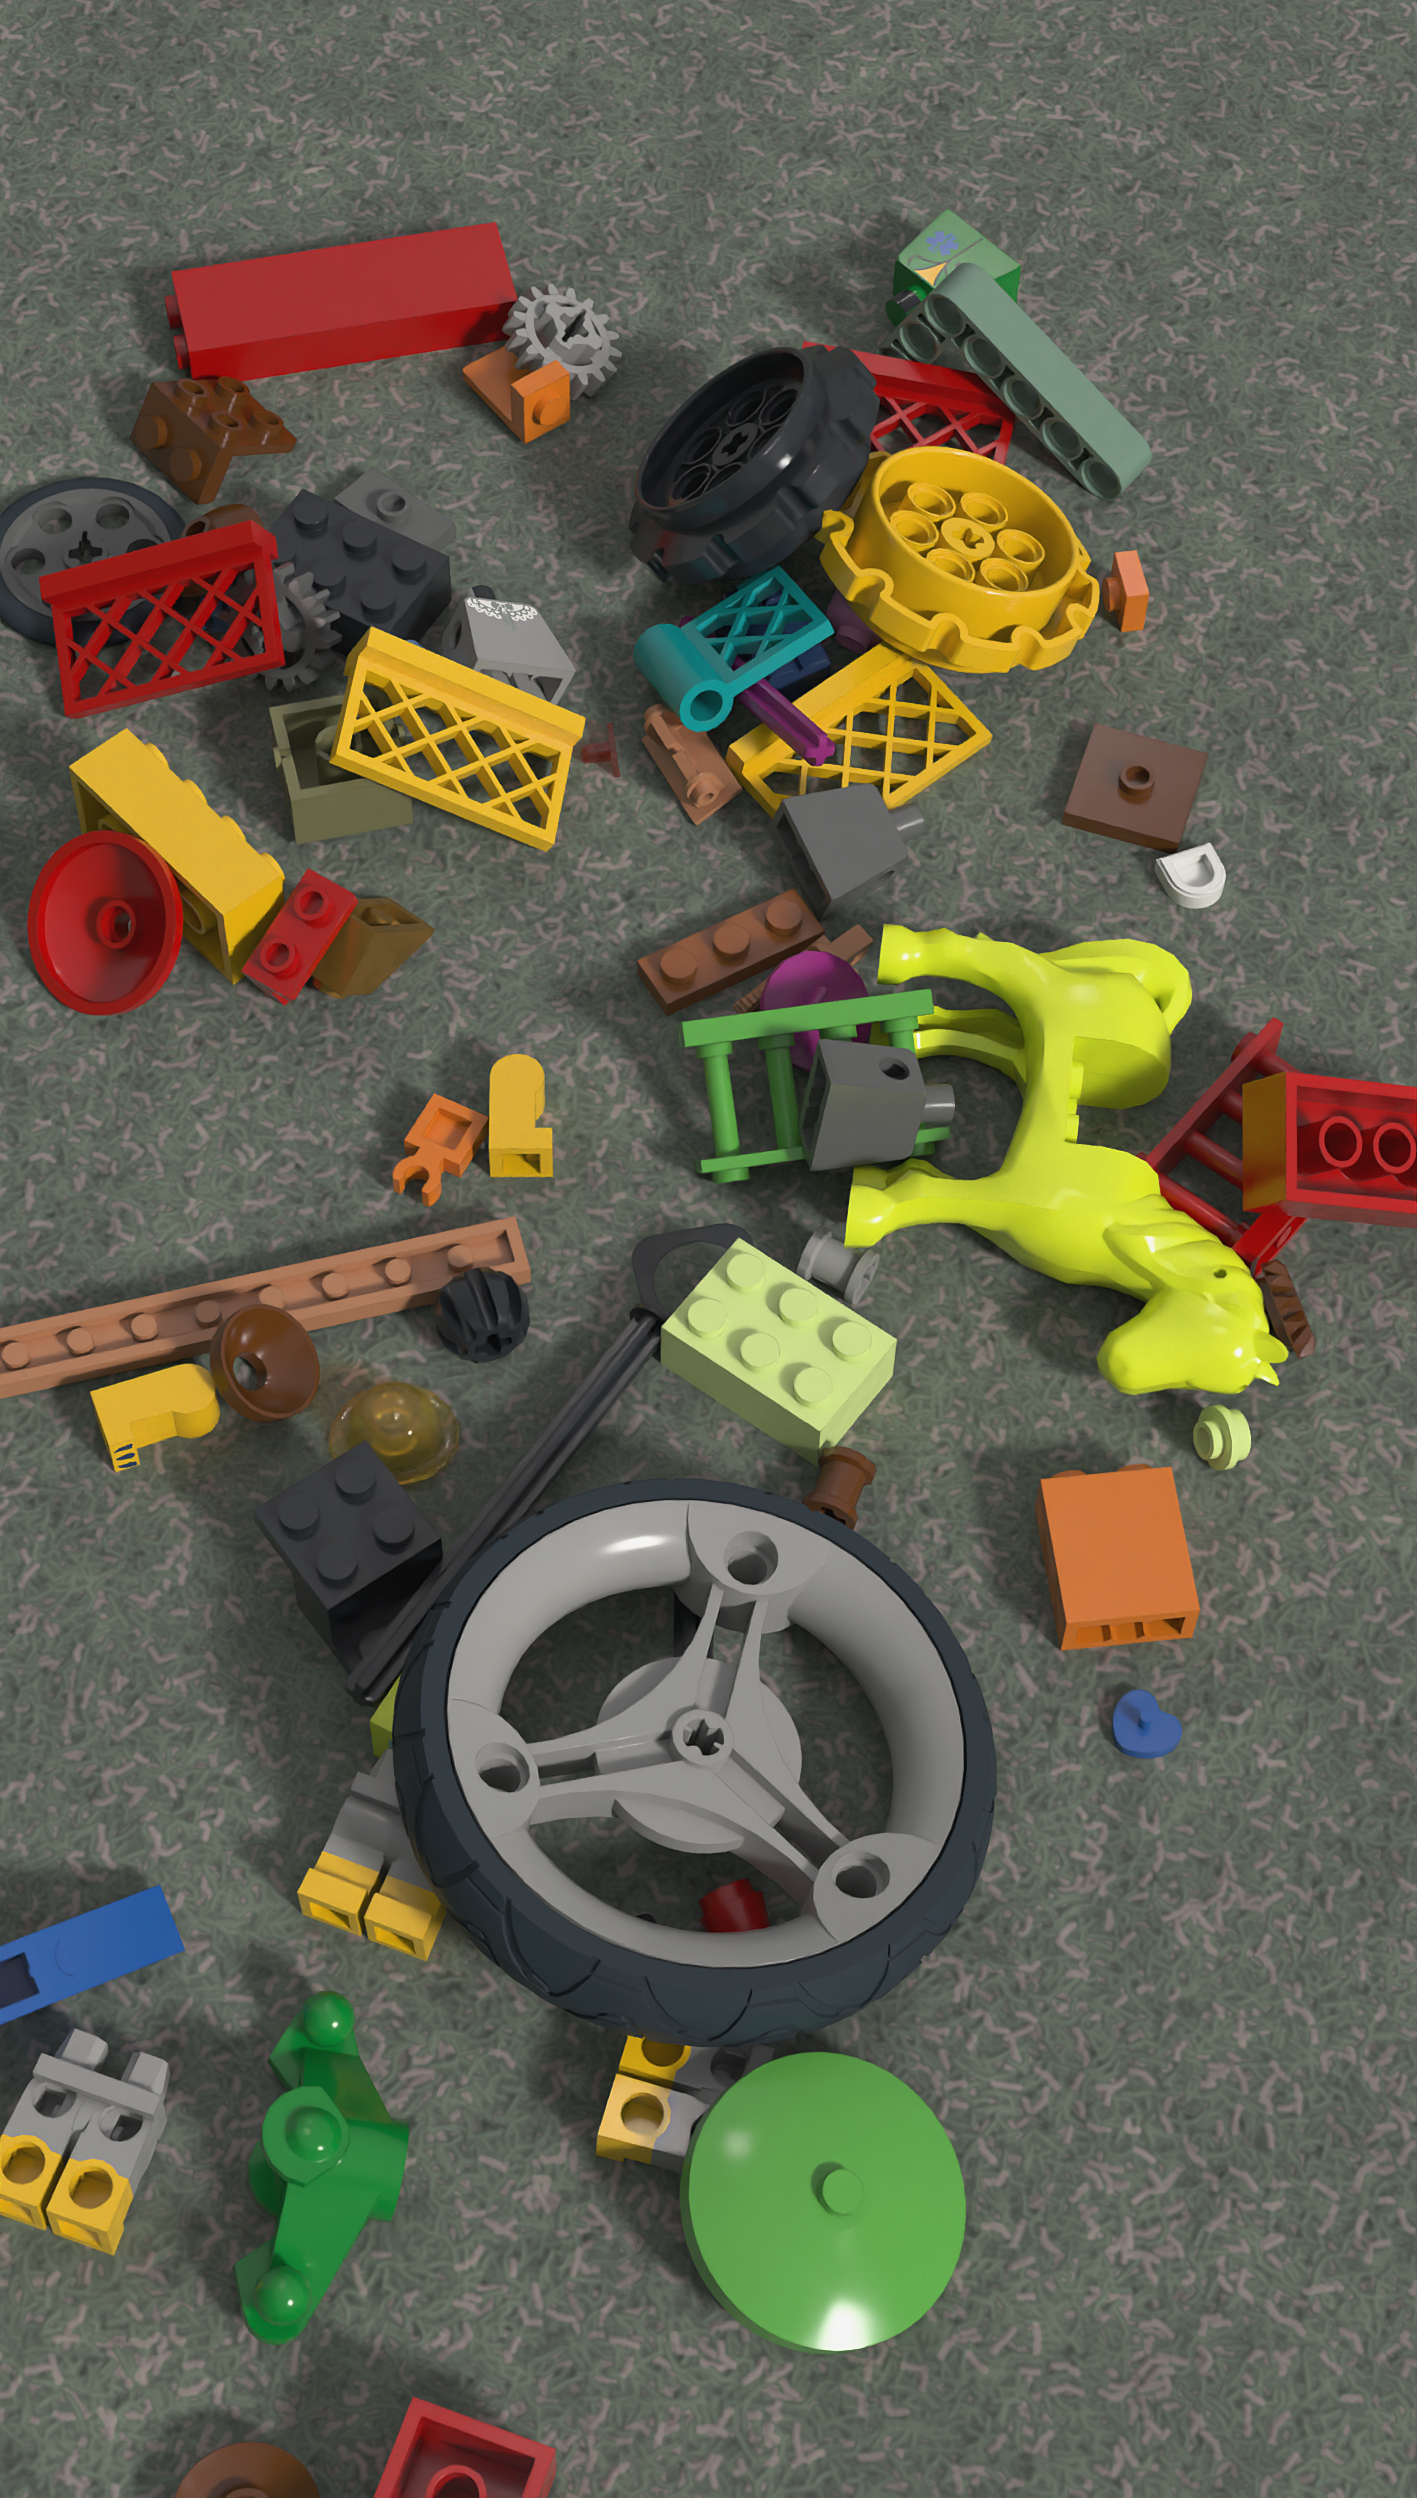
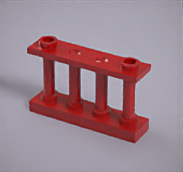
(1269, 1232)

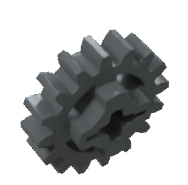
(302, 626)

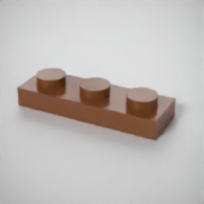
(729, 951)

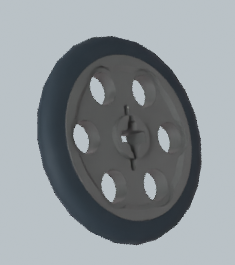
(82, 504)

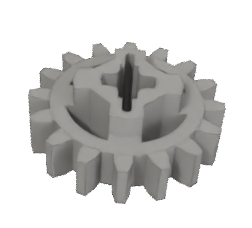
(563, 329)

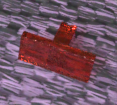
(603, 751)

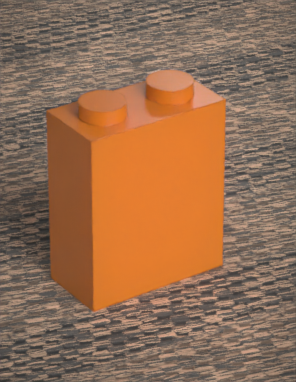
(1116, 1557)

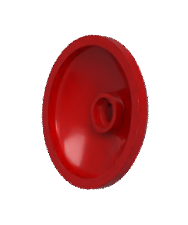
(83, 918)

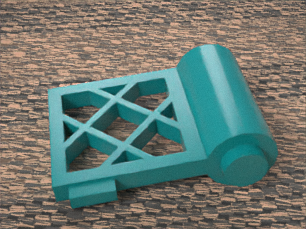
(696, 671)

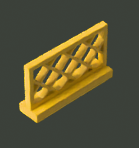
(465, 703)
(836, 703)

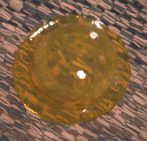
(403, 1426)

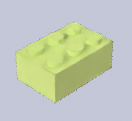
(777, 1351)

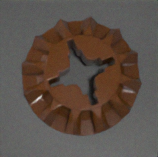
(1286, 1309)

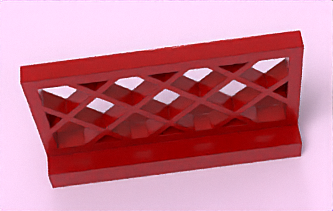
(939, 392)
(164, 570)

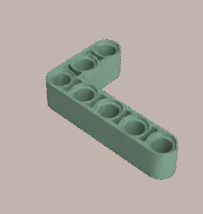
(1027, 375)

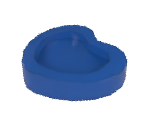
(1142, 1728)

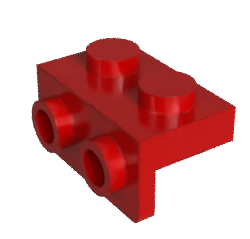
(299, 937)

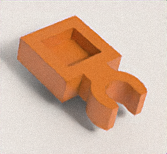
(440, 1141)

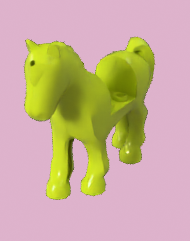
(1088, 1215)

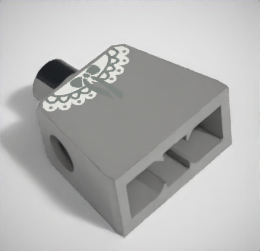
(507, 644)

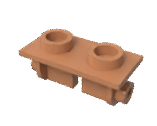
(689, 763)

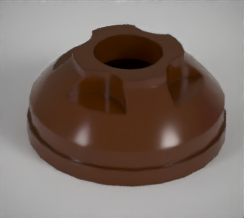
(280, 1355)

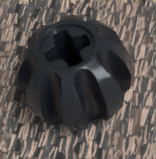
(481, 1315)

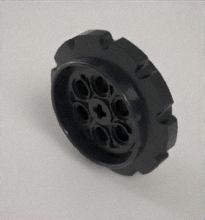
(753, 464)

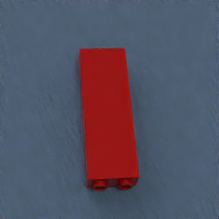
(342, 304)

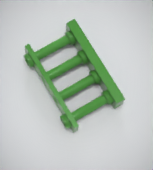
(774, 1035)

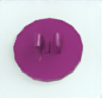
(809, 980)

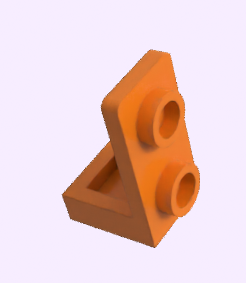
(522, 399)

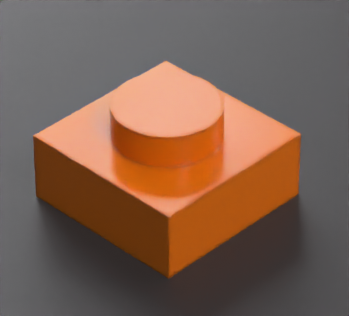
(1126, 591)

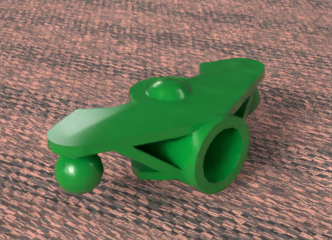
(320, 2168)

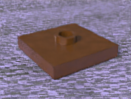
(1135, 789)

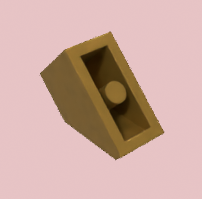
(369, 948)

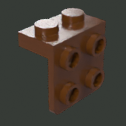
(199, 426)

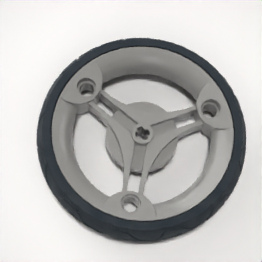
(694, 1763)

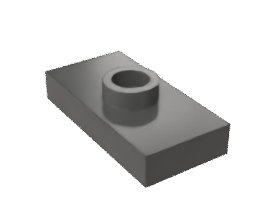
(396, 508)

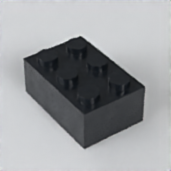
(367, 568)

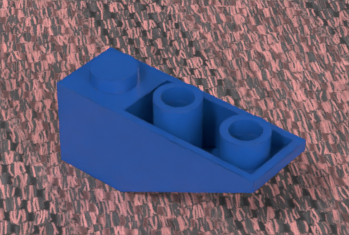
(85, 1952)

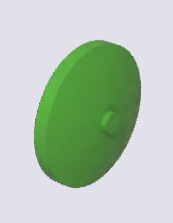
(822, 2203)

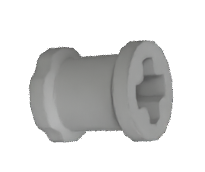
(837, 1267)

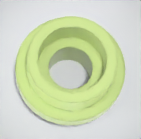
(1222, 1437)

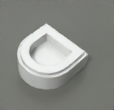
(1192, 876)

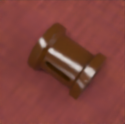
(840, 1484)

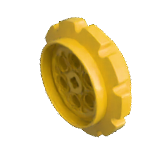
(960, 562)

